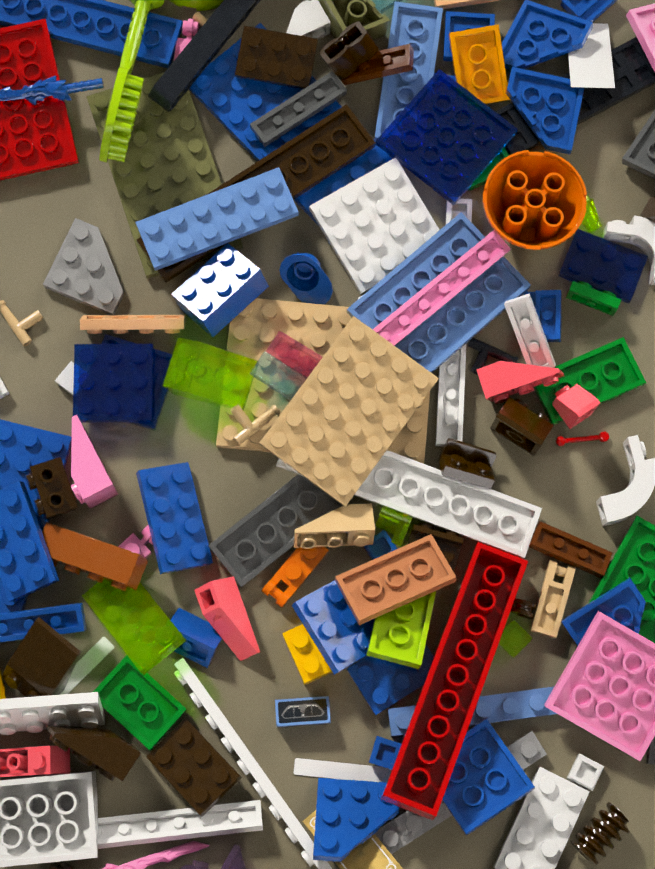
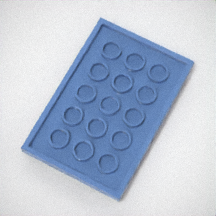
(460, 317)

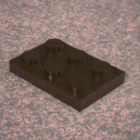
(276, 57)
(193, 767)

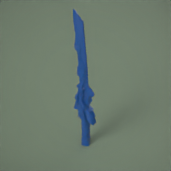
(49, 87)

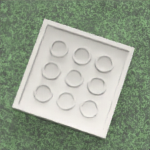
(374, 223)

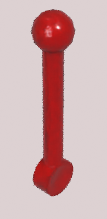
(602, 437)

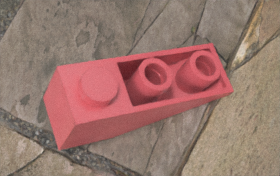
(508, 378)
(226, 613)
(34, 761)

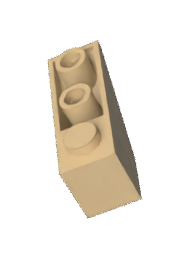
(338, 528)

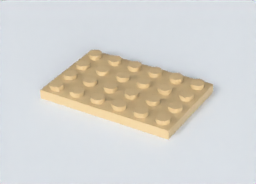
(349, 411)

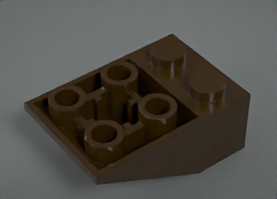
(101, 746)

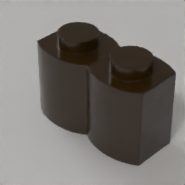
(349, 50)

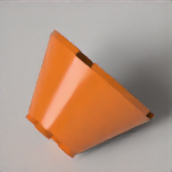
(534, 199)

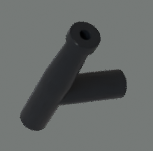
(487, 350)

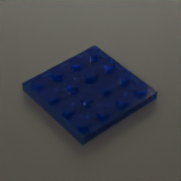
(446, 137)

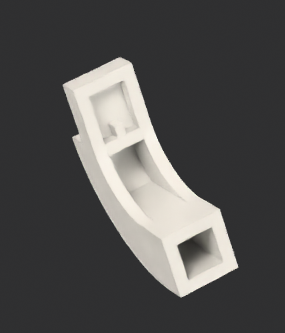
(639, 233)
(622, 505)

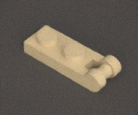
(552, 600)

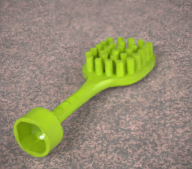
(126, 89)

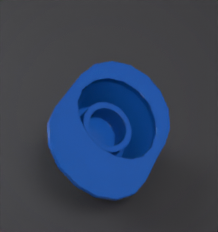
(306, 278)

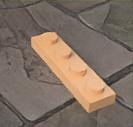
(122, 323)

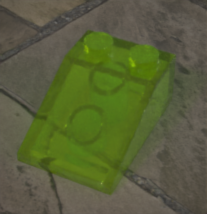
(209, 374)

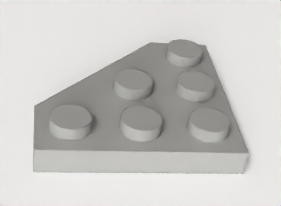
(85, 270)

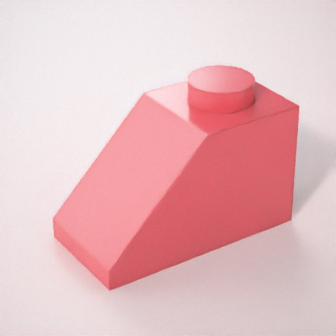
(574, 404)

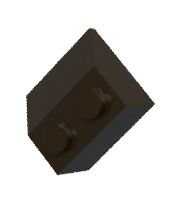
(522, 426)

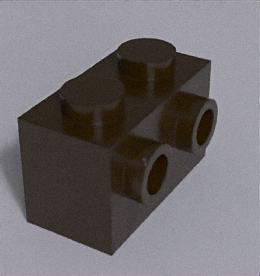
(51, 488)

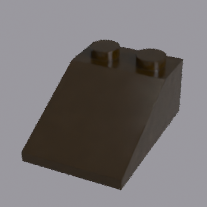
(41, 662)

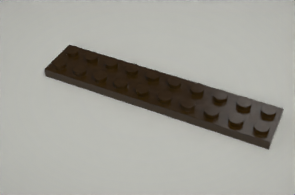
(303, 163)

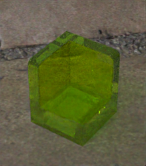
(395, 523)

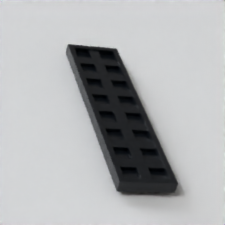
(631, 76)

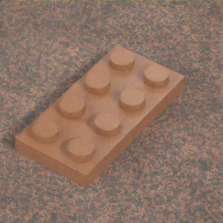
(395, 579)

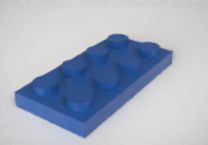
(174, 518)
(23, 550)

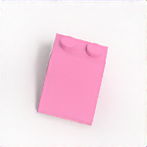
(87, 470)

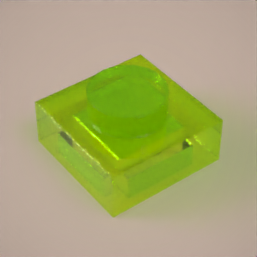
(514, 639)

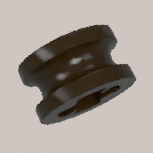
(523, 608)

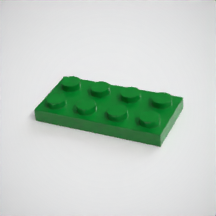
(602, 372)

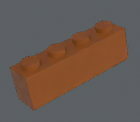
(94, 557)

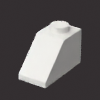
(309, 20)

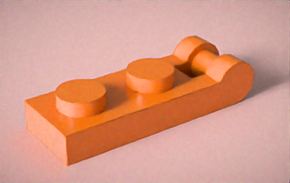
(294, 573)

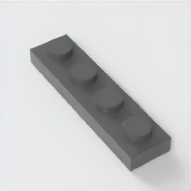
(298, 109)

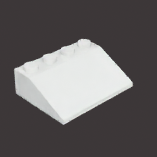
(48, 819)

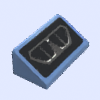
(302, 711)

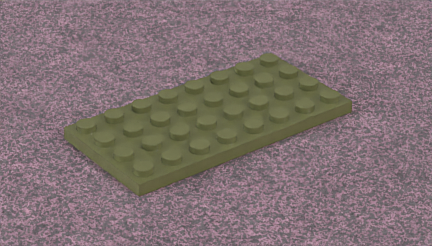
(164, 160)

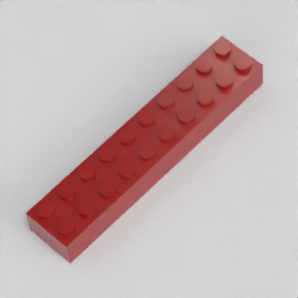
(454, 682)

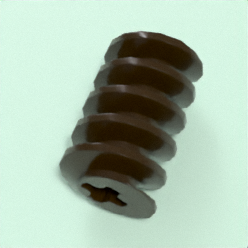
(601, 834)

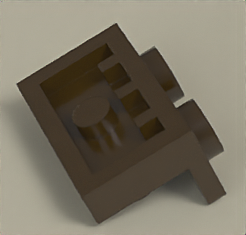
(467, 463)
(448, 542)

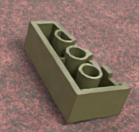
(346, 12)

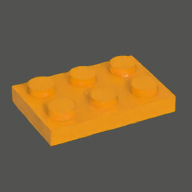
(480, 63)

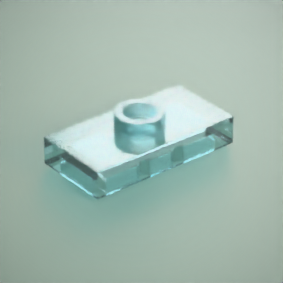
(277, 375)

